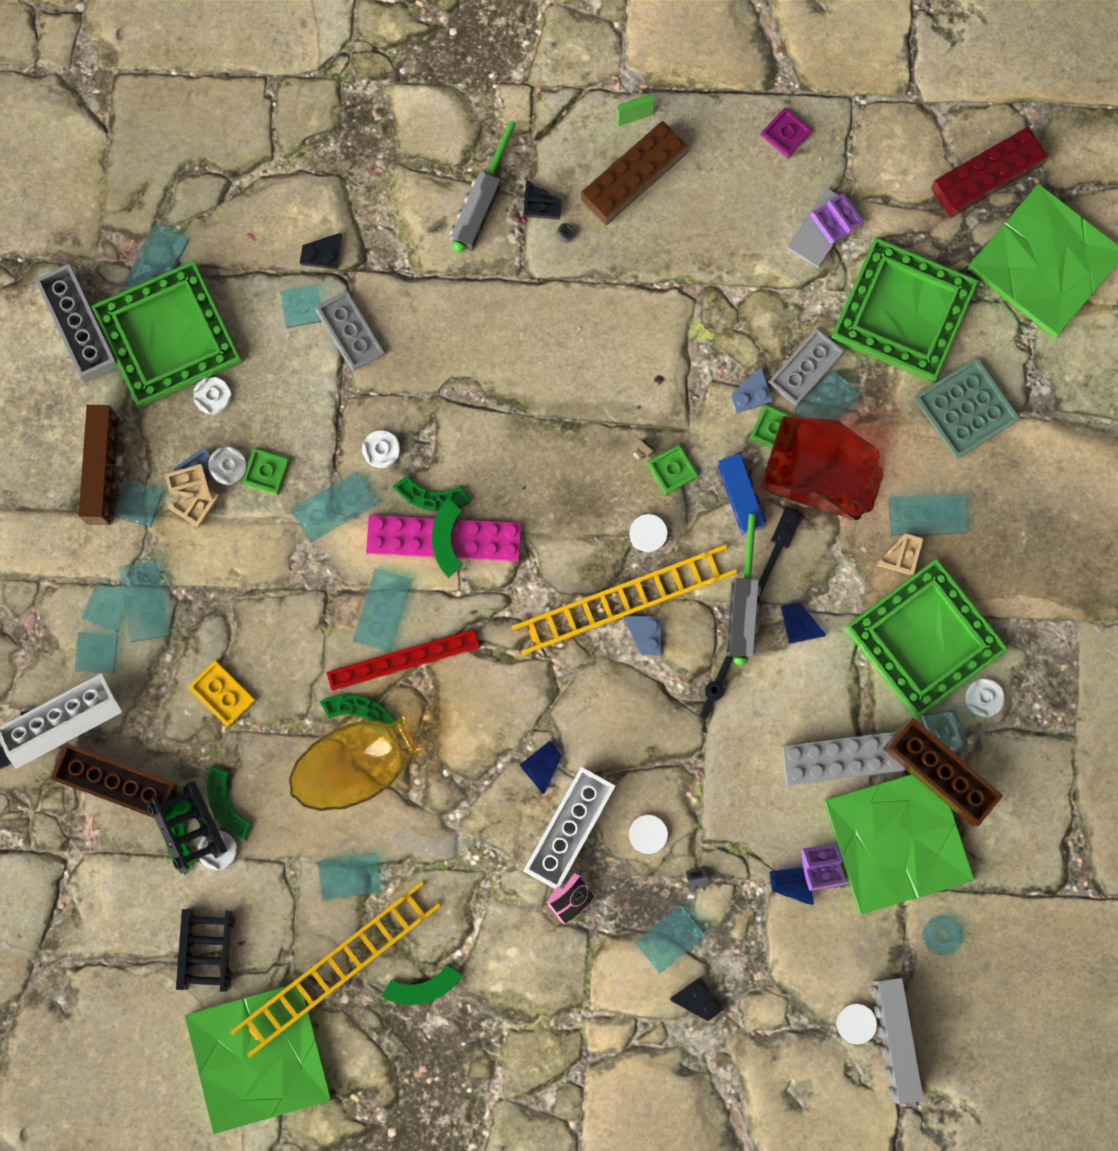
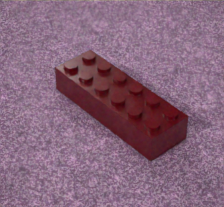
(989, 172)

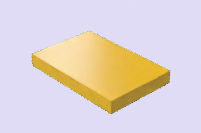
(221, 693)

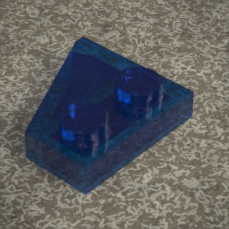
(800, 624)
(542, 766)
(791, 884)

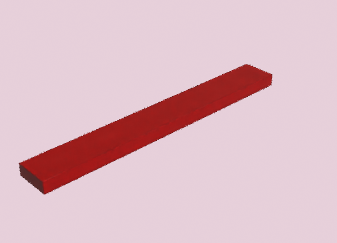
(403, 660)

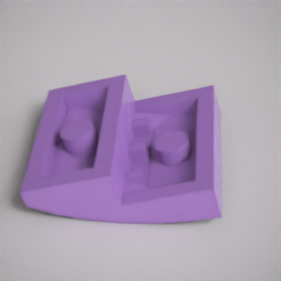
(837, 219)
(823, 866)

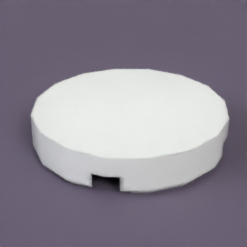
(212, 395)
(381, 449)
(227, 465)
(648, 533)
(984, 697)
(648, 834)
(224, 861)
(856, 1024)

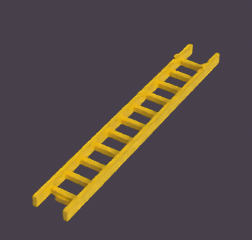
(619, 588)
(253, 1030)

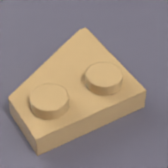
(189, 483)
(194, 509)
(903, 555)

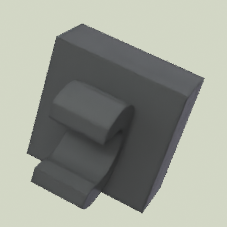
(696, 878)

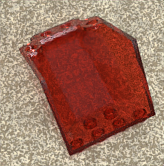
(823, 467)

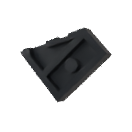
(540, 203)
(322, 252)
(698, 1000)

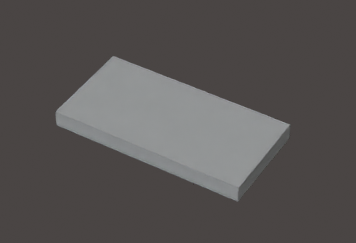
(809, 240)
(349, 331)
(806, 367)

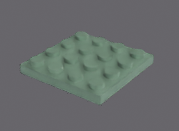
(966, 408)

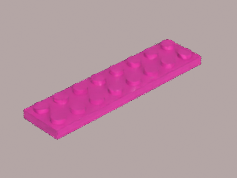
(468, 538)

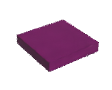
(786, 132)

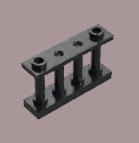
(198, 811)
(186, 959)

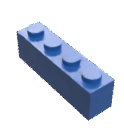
(740, 492)

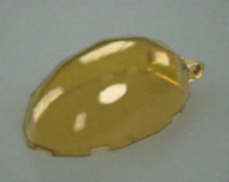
(350, 765)

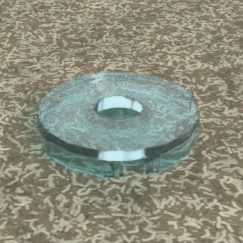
(934, 944)

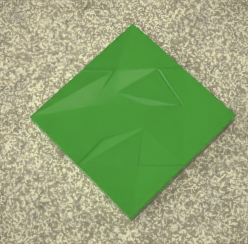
(1046, 261)
(904, 310)
(166, 334)
(926, 638)
(897, 843)
(273, 1081)

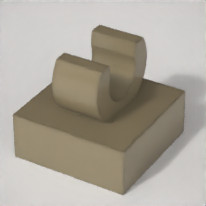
(643, 449)

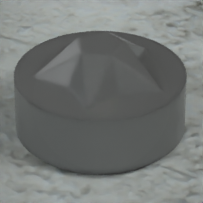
(565, 232)

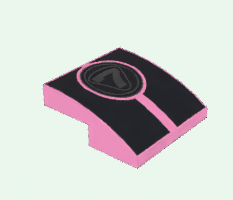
(571, 900)

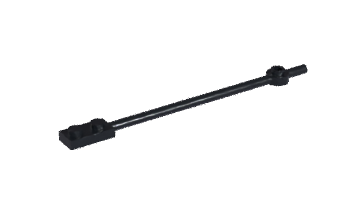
(782, 538)

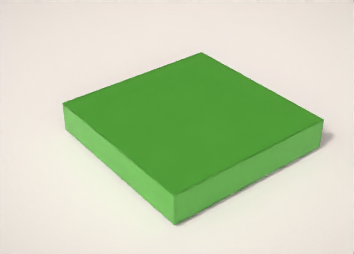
(635, 110)
(767, 426)
(672, 469)
(265, 471)

